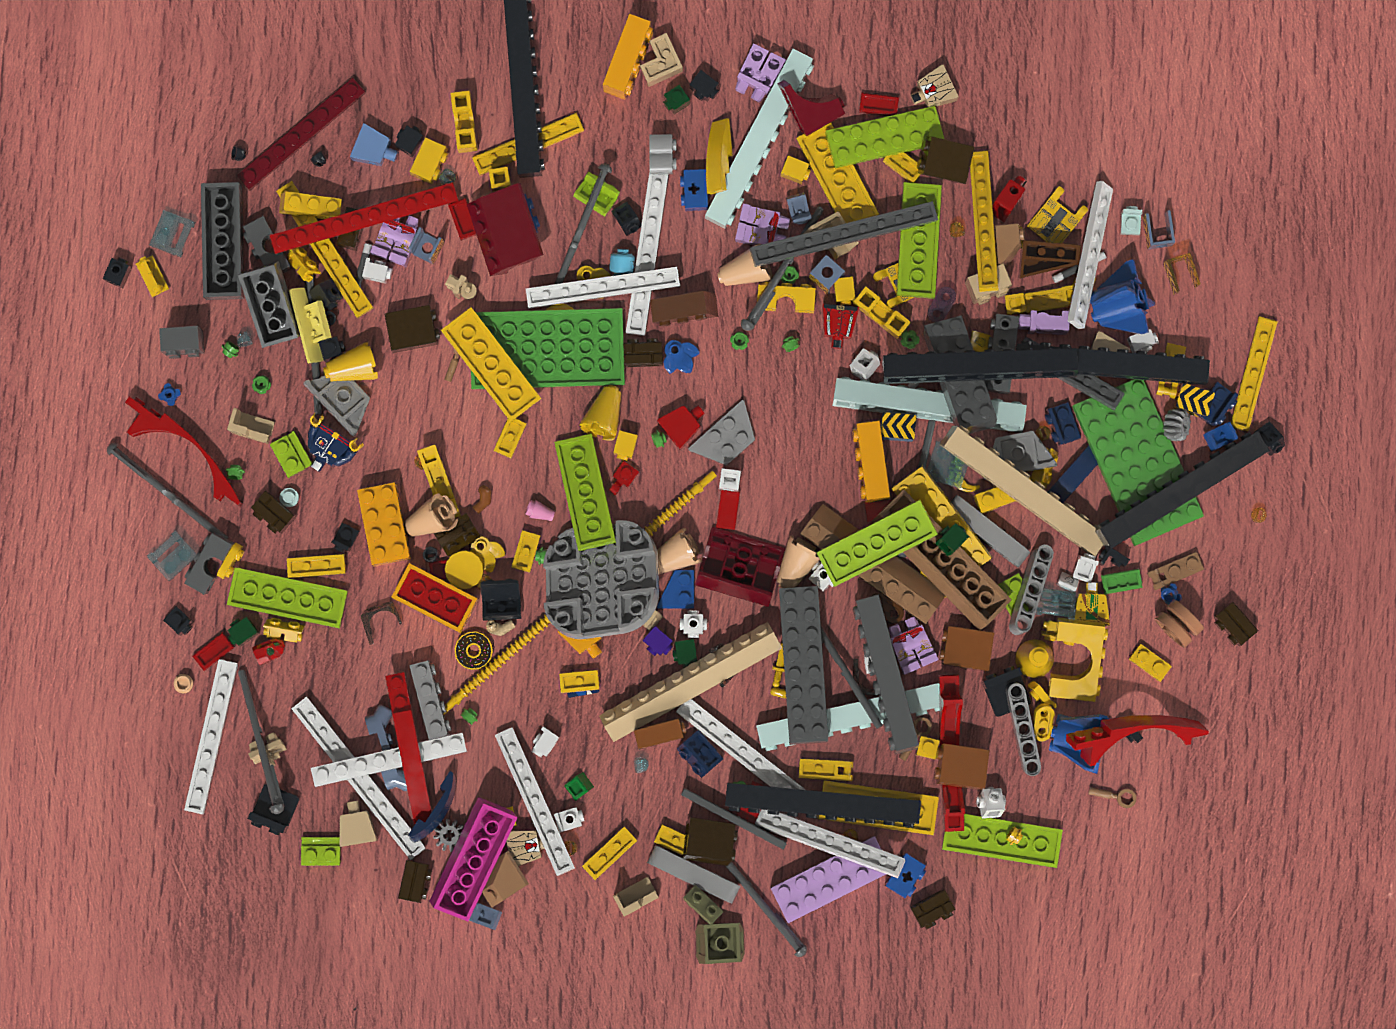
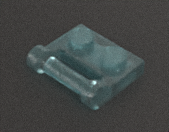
(166, 231)
(176, 560)
(1057, 603)

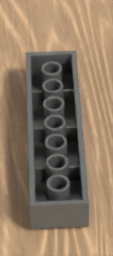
(803, 665)
(886, 674)

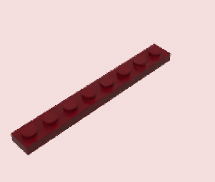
(301, 134)

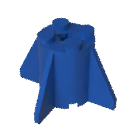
(1121, 302)
(1069, 725)

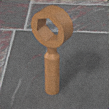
(452, 367)
(904, 755)
(1108, 794)

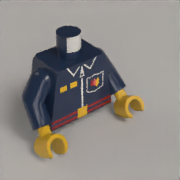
(329, 446)

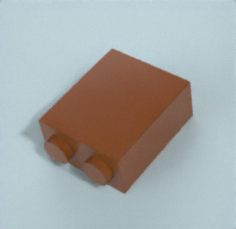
(967, 648)
(659, 734)
(961, 766)

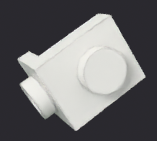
(1085, 568)

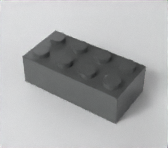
(269, 304)

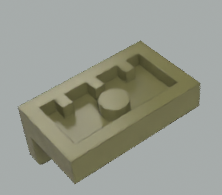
(702, 905)

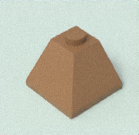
(1008, 242)
(504, 880)

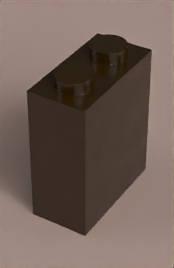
(945, 159)
(412, 328)
(709, 841)

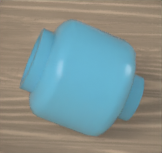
(621, 262)

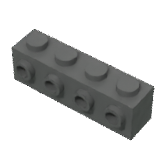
(1004, 337)

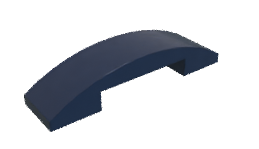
(1074, 475)
(422, 829)

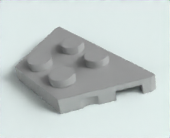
(342, 399)
(727, 437)
(1024, 451)

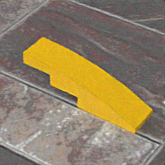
(717, 156)

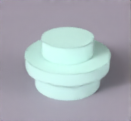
(289, 497)

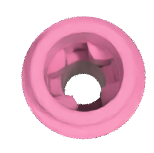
(539, 511)

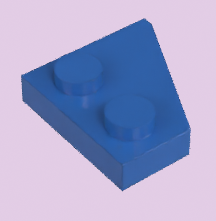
(679, 591)

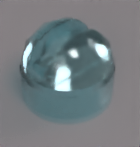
(447, 177)
(244, 340)
(640, 765)

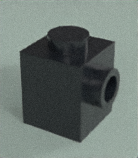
(704, 86)
(409, 140)
(117, 272)
(327, 293)
(331, 348)

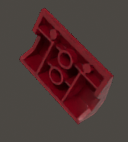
(505, 229)
(740, 566)

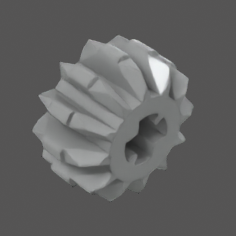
(1176, 424)
(444, 831)

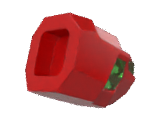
(268, 651)

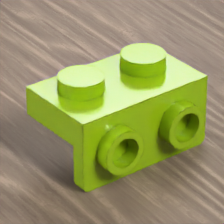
(606, 198)

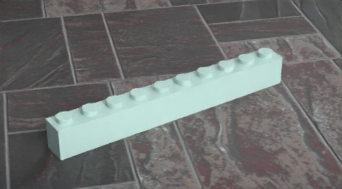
(758, 140)
(919, 401)
(850, 716)

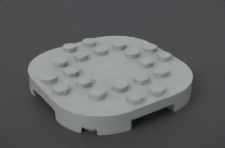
(602, 587)

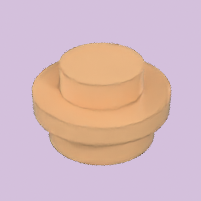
(183, 683)

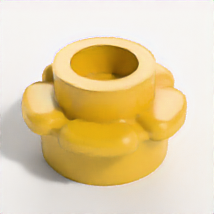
(1014, 836)

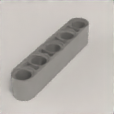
(991, 533)
(1037, 584)
(1028, 737)
(693, 874)

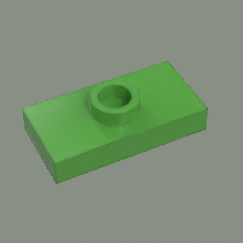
(1121, 581)

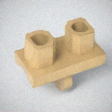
(461, 287)
(273, 749)

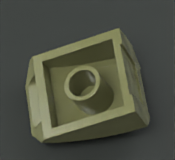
(719, 943)

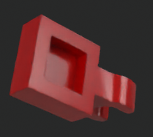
(624, 476)

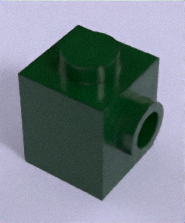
(676, 99)
(951, 539)
(242, 631)
(685, 652)

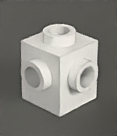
(819, 578)
(693, 632)
(991, 802)

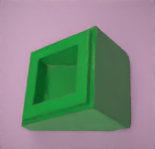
(579, 786)

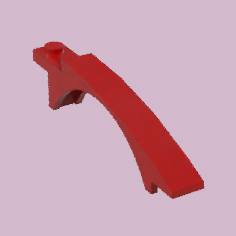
(149, 422)
(949, 733)
(1098, 740)
(408, 746)

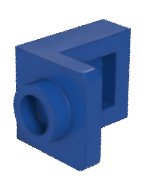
(1220, 436)

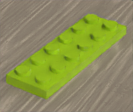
(882, 136)
(919, 245)
(585, 492)
(877, 543)
(287, 597)
(988, 839)

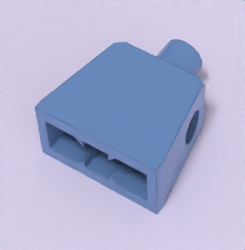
(372, 147)

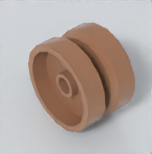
(1179, 623)

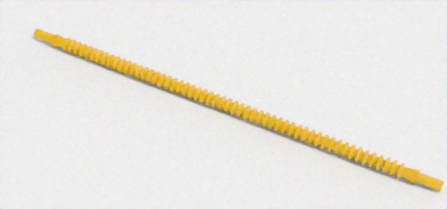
(456, 698)

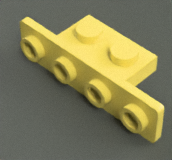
(311, 323)

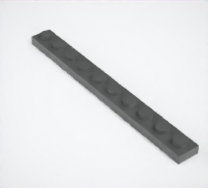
(843, 234)

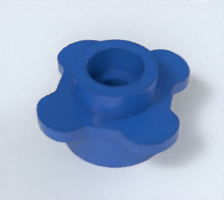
(175, 393)
(1165, 594)

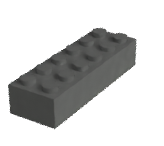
(222, 240)
(966, 400)

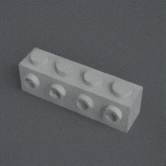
(429, 700)

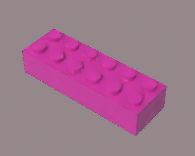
(473, 859)

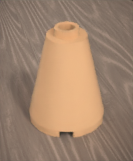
(742, 271)
(432, 517)
(678, 552)
(796, 562)

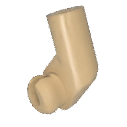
(499, 629)

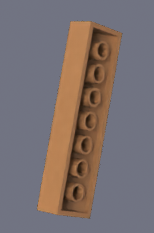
(954, 575)
(891, 578)

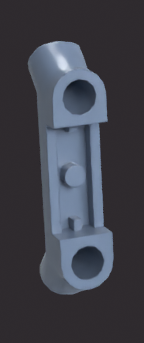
(376, 724)

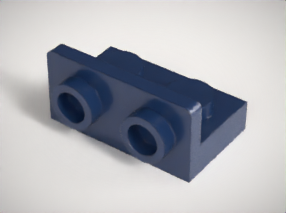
(1221, 403)
(1063, 424)
(699, 754)

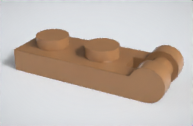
(1176, 570)

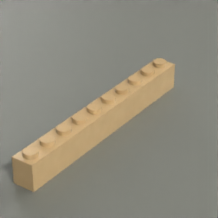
(1022, 489)
(690, 681)

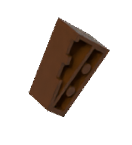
(1046, 257)
(683, 308)

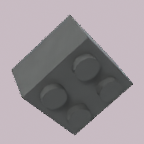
(182, 341)

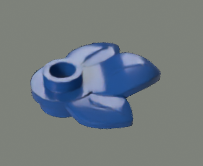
(682, 358)

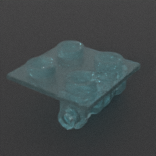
(946, 467)

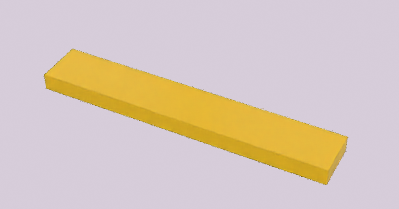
(506, 152)
(1253, 373)

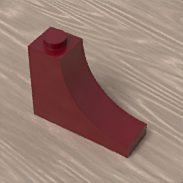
(811, 113)

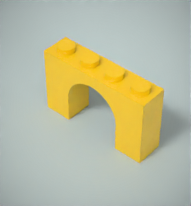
(1084, 685)

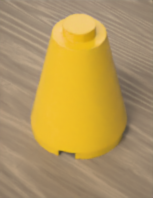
(352, 365)
(603, 414)
(1034, 658)

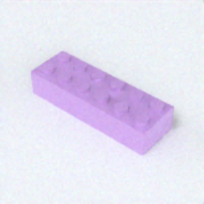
(822, 884)

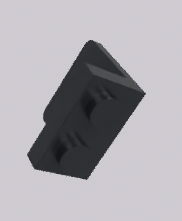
(500, 599)
(996, 689)
(275, 822)

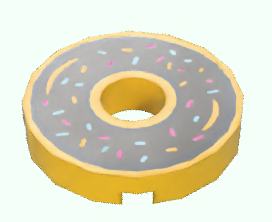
(473, 662)

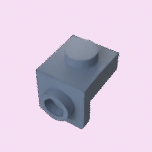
(798, 208)
(485, 916)

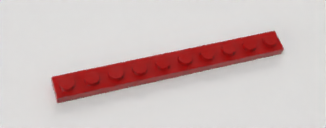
(363, 218)

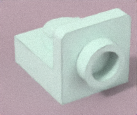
(1130, 221)

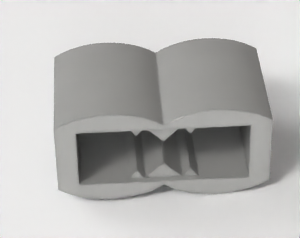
(661, 154)

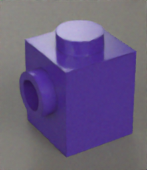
(658, 642)

